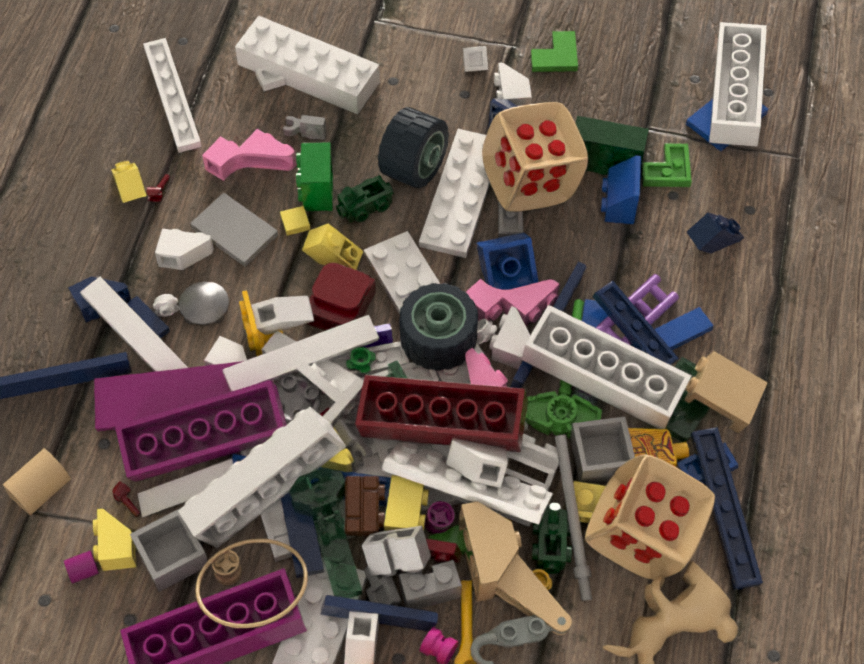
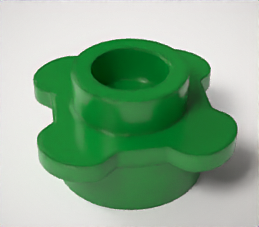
(361, 353)

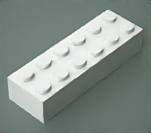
(308, 64)
(738, 84)
(605, 367)
(261, 478)

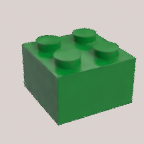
(315, 176)

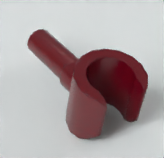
(155, 193)
(120, 492)

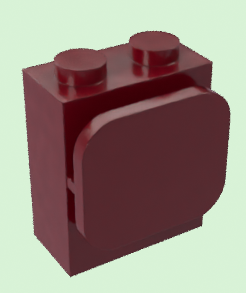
(340, 296)

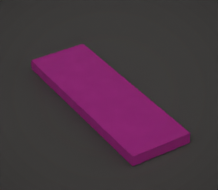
(144, 394)

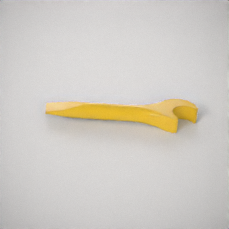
(464, 654)

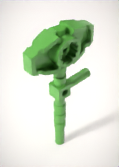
(557, 413)

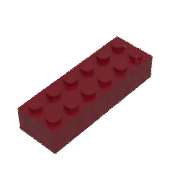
(441, 411)

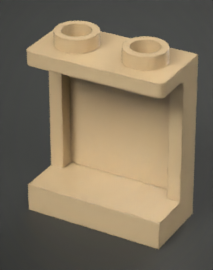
(726, 389)

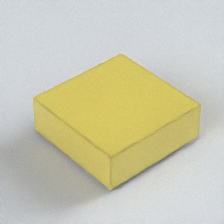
(295, 220)

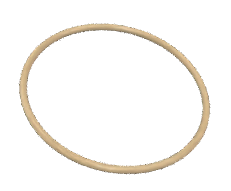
(257, 624)

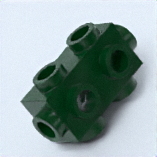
(365, 198)
(552, 538)

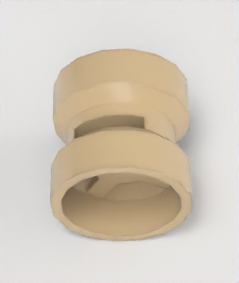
(225, 563)

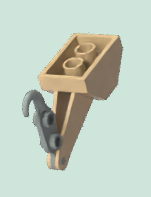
(501, 572)

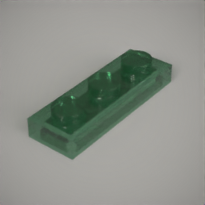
(338, 561)

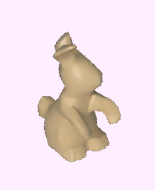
(694, 610)

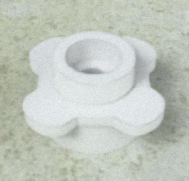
(165, 305)
(485, 331)

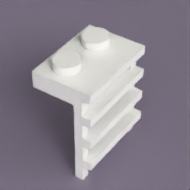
(535, 456)

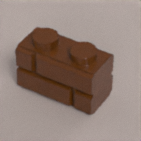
(363, 505)

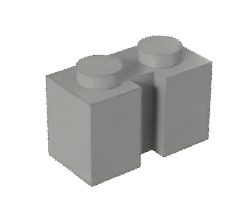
(396, 550)
(432, 588)

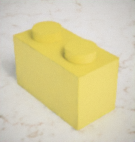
(405, 504)

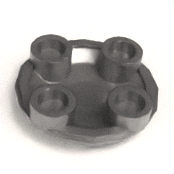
(204, 303)
(297, 395)

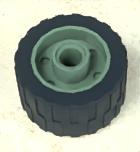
(413, 147)
(438, 326)

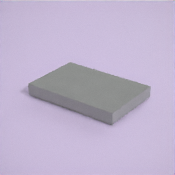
(234, 229)

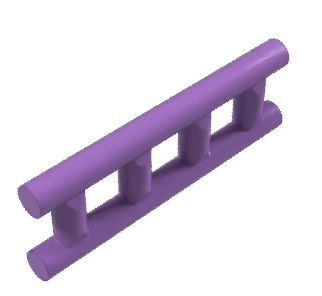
(636, 299)

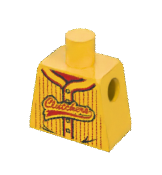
(657, 444)

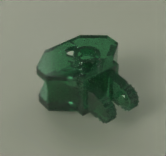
(319, 498)

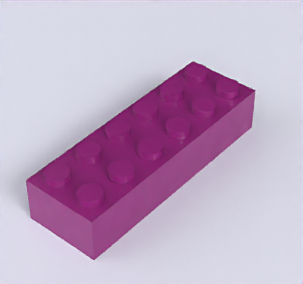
(200, 431)
(193, 638)

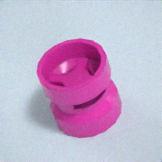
(439, 646)

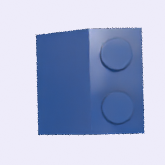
(622, 191)
(508, 261)

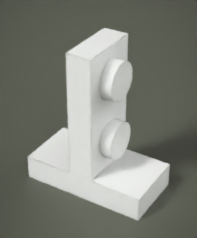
(344, 402)

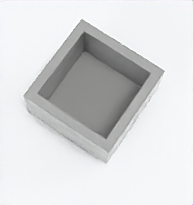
(600, 448)
(169, 550)

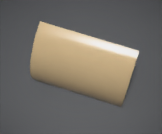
(36, 481)

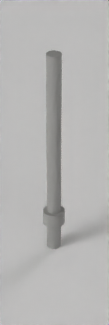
(582, 570)

